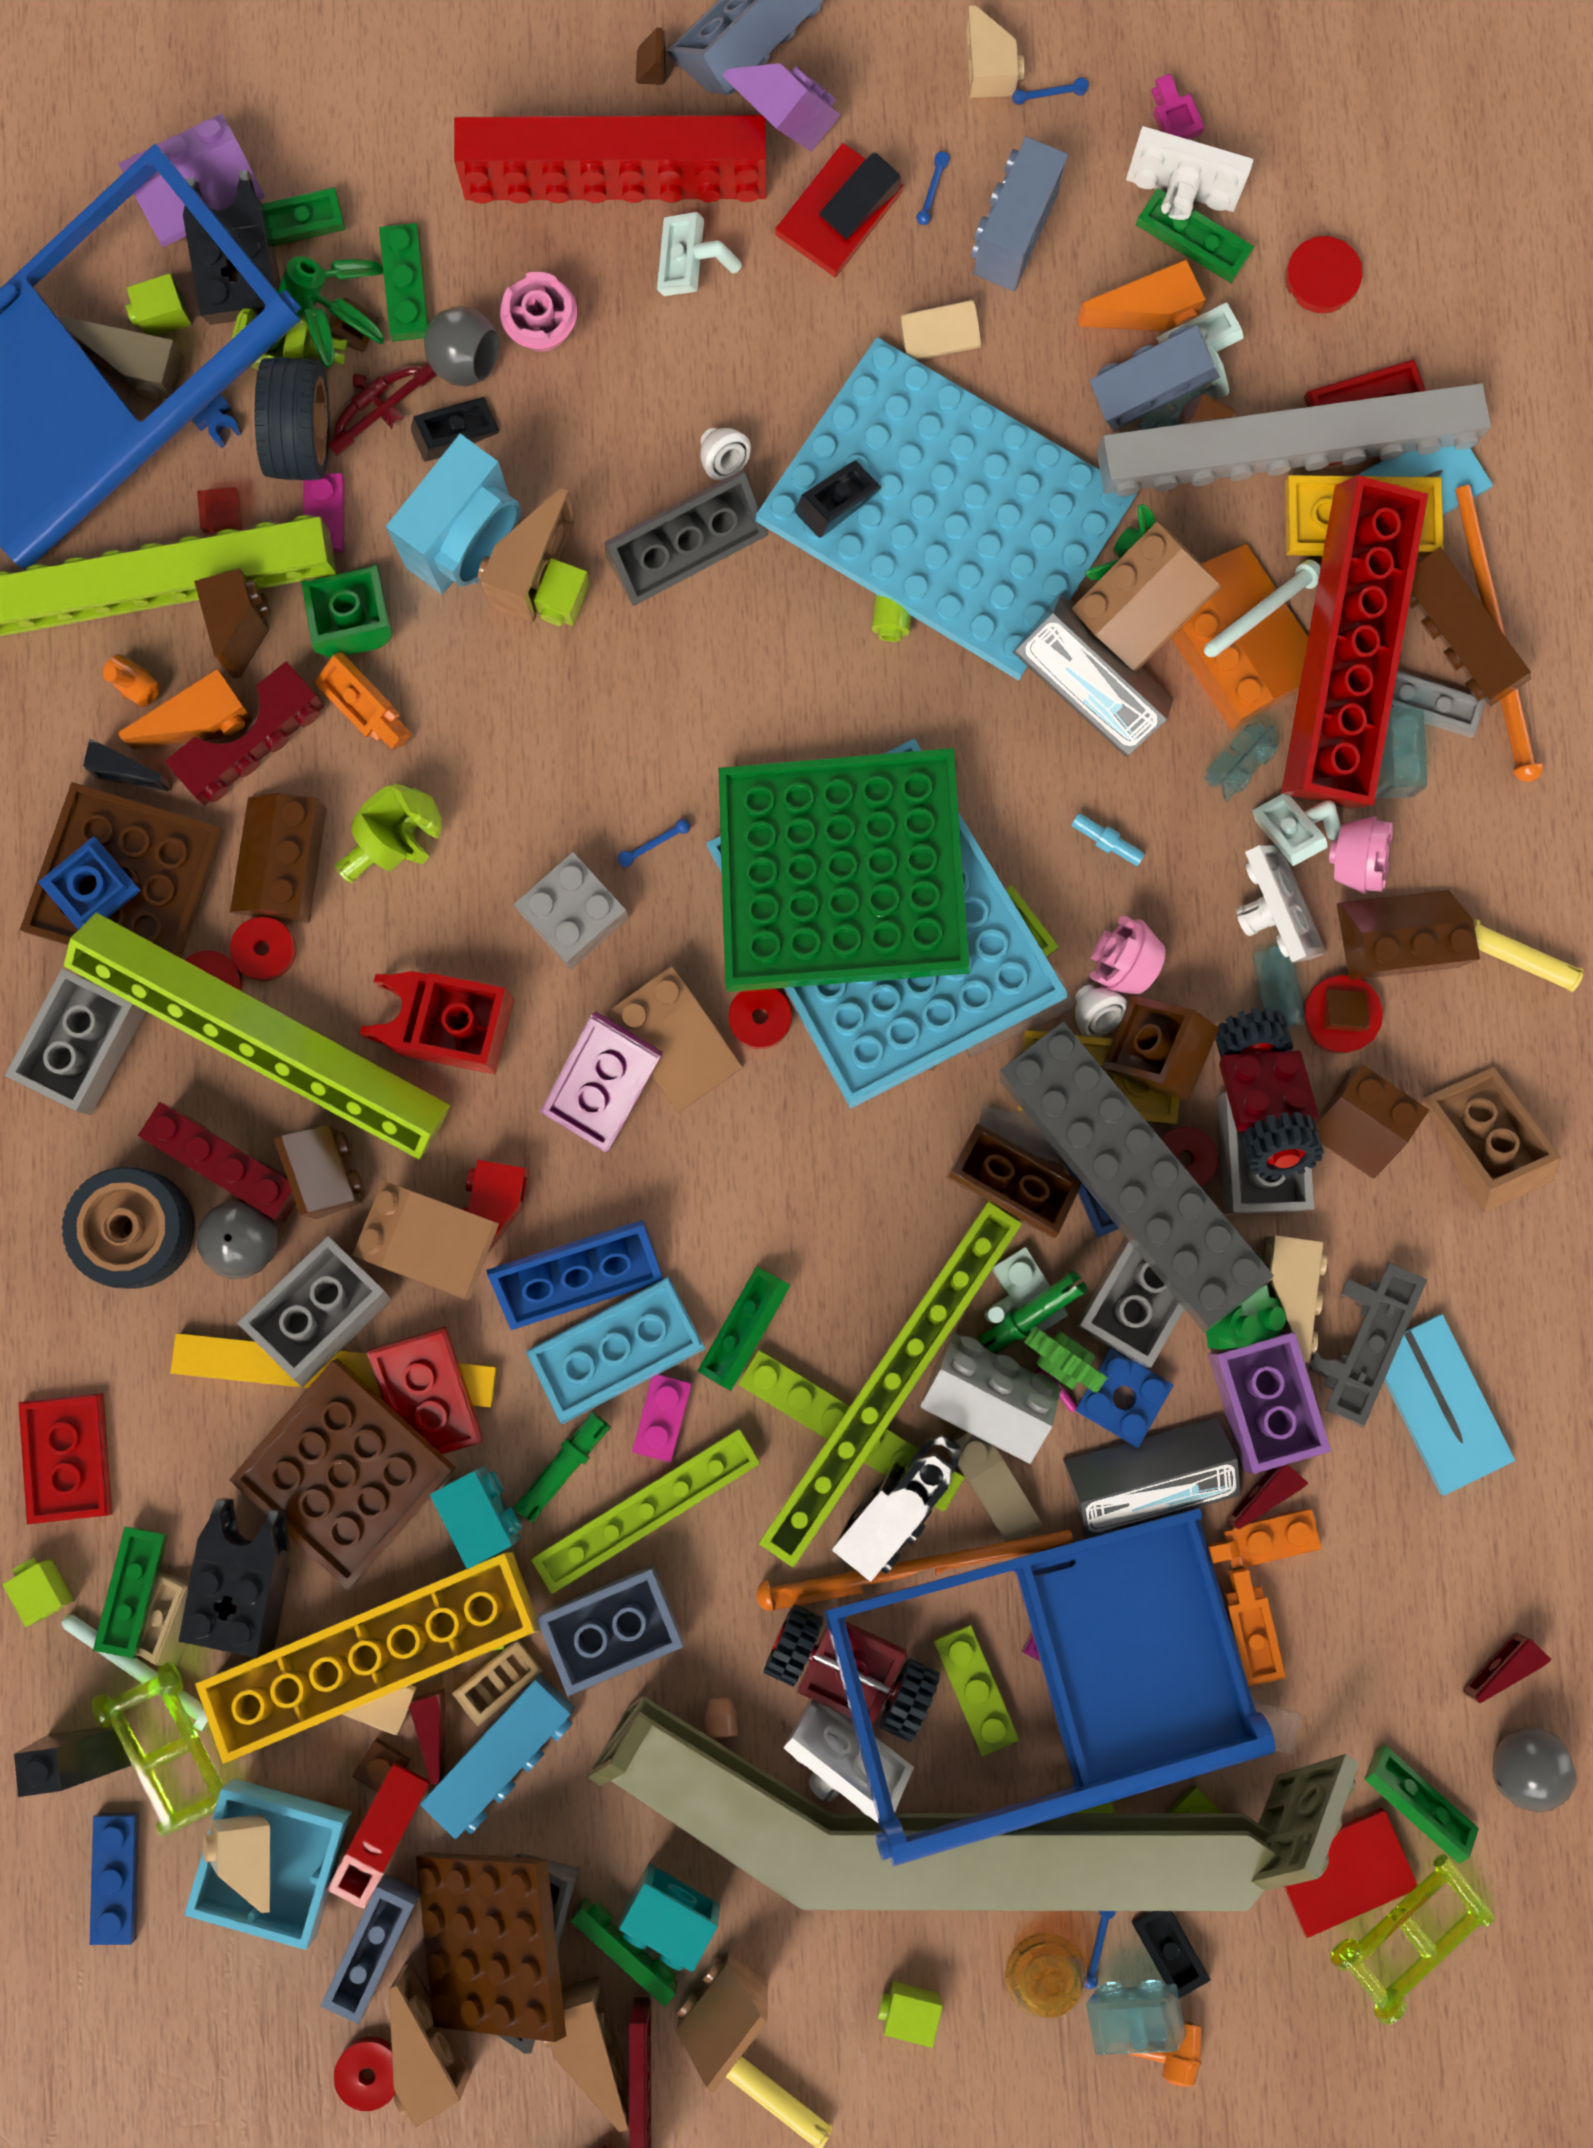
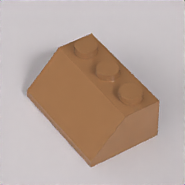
(1146, 597)

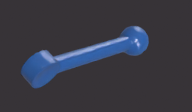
(1079, 88)
(941, 162)
(627, 858)
(1092, 1979)

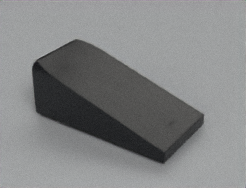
(861, 196)
(439, 428)
(836, 498)
(113, 766)
(1171, 1951)

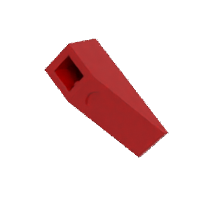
(496, 1193)
(378, 1835)

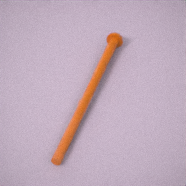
(1520, 743)
(850, 1582)

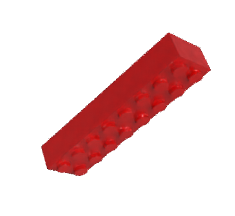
(611, 158)
(1354, 642)

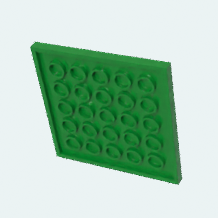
(842, 871)

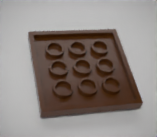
(156, 848)
(343, 1473)
(491, 1945)

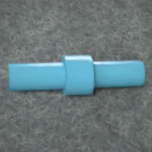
(1108, 839)

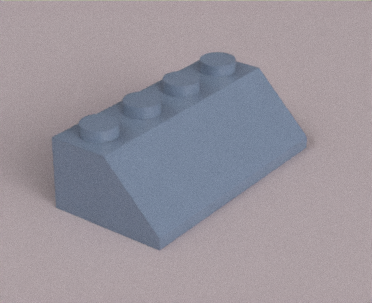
(737, 37)

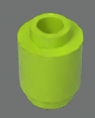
(890, 620)

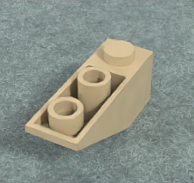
(1295, 1284)

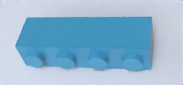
(498, 1756)

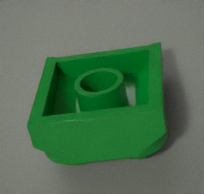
(347, 612)
(1249, 1323)

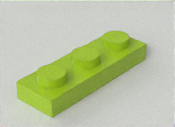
(976, 1690)

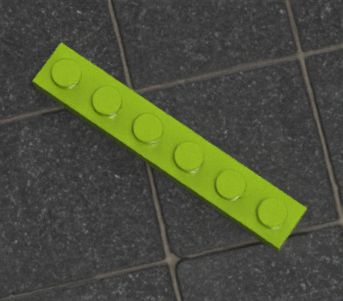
(823, 1412)
(645, 1511)

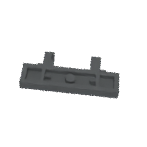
(1387, 1313)

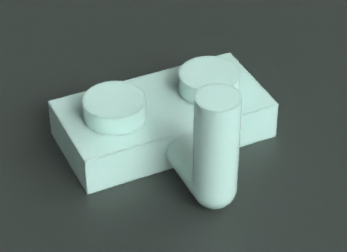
(682, 253)
(1219, 331)
(1294, 829)
(1021, 1282)

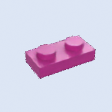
(327, 500)
(662, 1417)

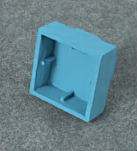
(454, 517)
(303, 1861)

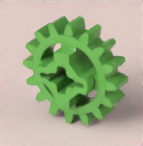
(1065, 1359)

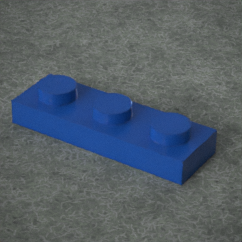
(114, 1878)

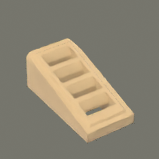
(467, 1702)

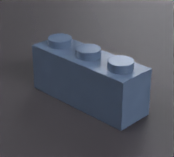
(1154, 377)
(371, 1949)

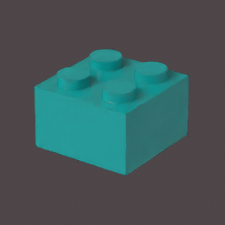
(477, 1516)
(669, 1919)

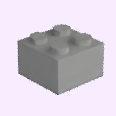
(571, 910)

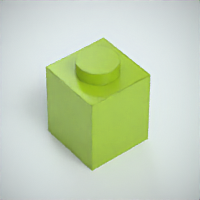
(157, 306)
(561, 593)
(37, 1590)
(910, 2013)

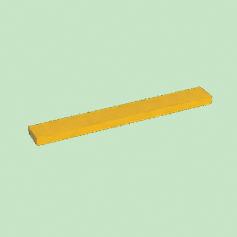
(250, 1363)

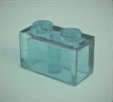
(1404, 755)
(1136, 2018)

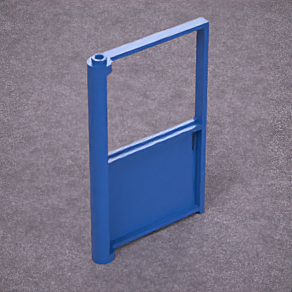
(61, 422)
(1132, 1668)

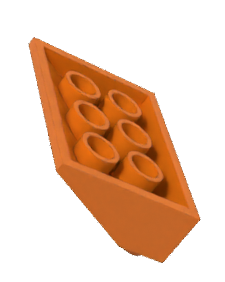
(1262, 663)

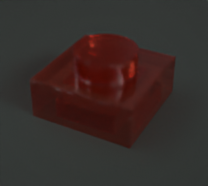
(219, 509)

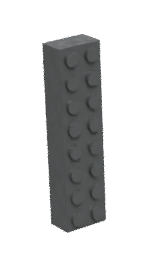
(1135, 1177)

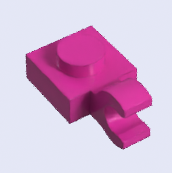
(1175, 113)

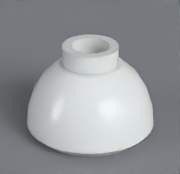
(724, 452)
(1098, 1010)

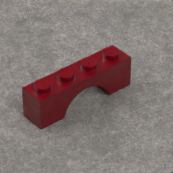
(212, 767)
(219, 1161)

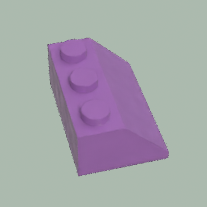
(787, 100)
(202, 152)

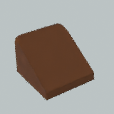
(651, 59)
(342, 330)
(1204, 409)
(1345, 1011)

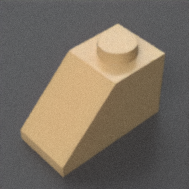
(991, 57)
(241, 1856)

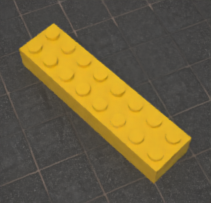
(372, 1657)

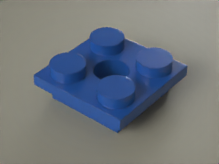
(112, 889)
(1148, 1397)

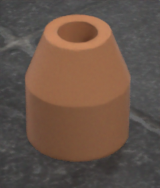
(721, 1718)

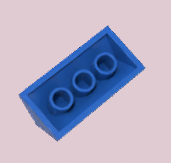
(575, 1274)

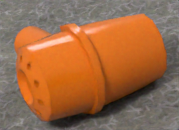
(131, 680)
(1183, 2065)

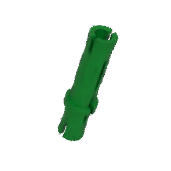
(1018, 1323)
(567, 1460)

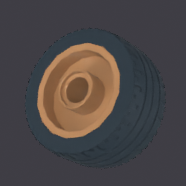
(292, 418)
(98, 1224)

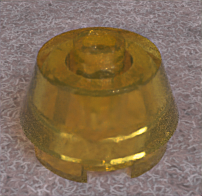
(1046, 1976)

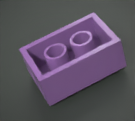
(1269, 1403)

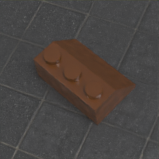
(279, 857)
(1406, 934)
(1014, 1181)

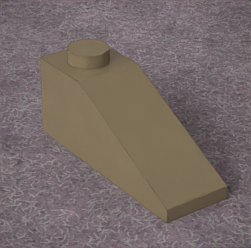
(139, 360)
(995, 1487)

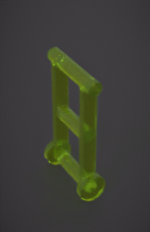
(110, 1713)
(1350, 1953)

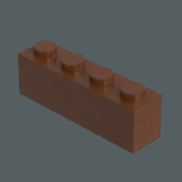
(1466, 630)

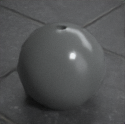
(461, 346)
(251, 1244)
(1534, 1770)

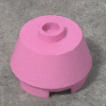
(538, 312)
(1362, 854)
(1128, 957)

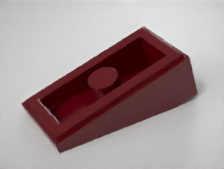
(1269, 1491)
(1509, 1665)
(429, 1723)

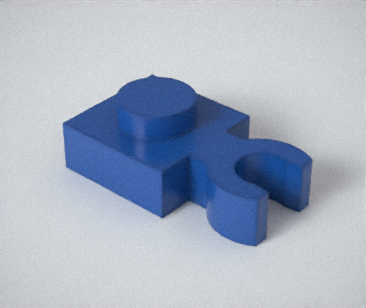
(214, 417)

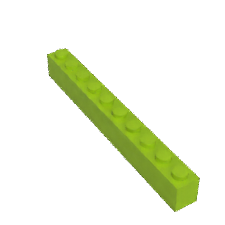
(161, 574)
(256, 1035)
(889, 1385)

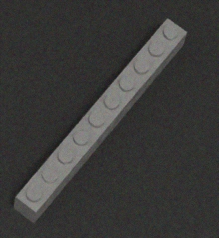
(1293, 439)

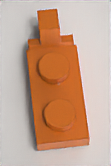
(361, 702)
(1268, 1539)
(1253, 1629)

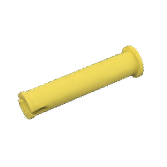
(1527, 958)
(780, 2103)

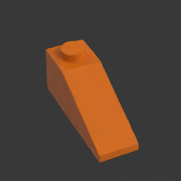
(1149, 303)
(201, 711)

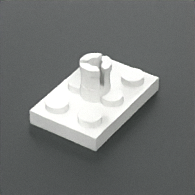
(1187, 172)
(1279, 906)
(830, 1748)

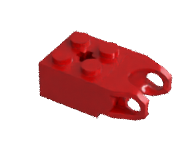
(430, 1015)

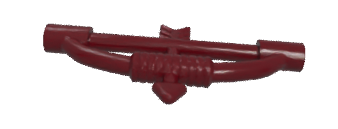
(385, 410)

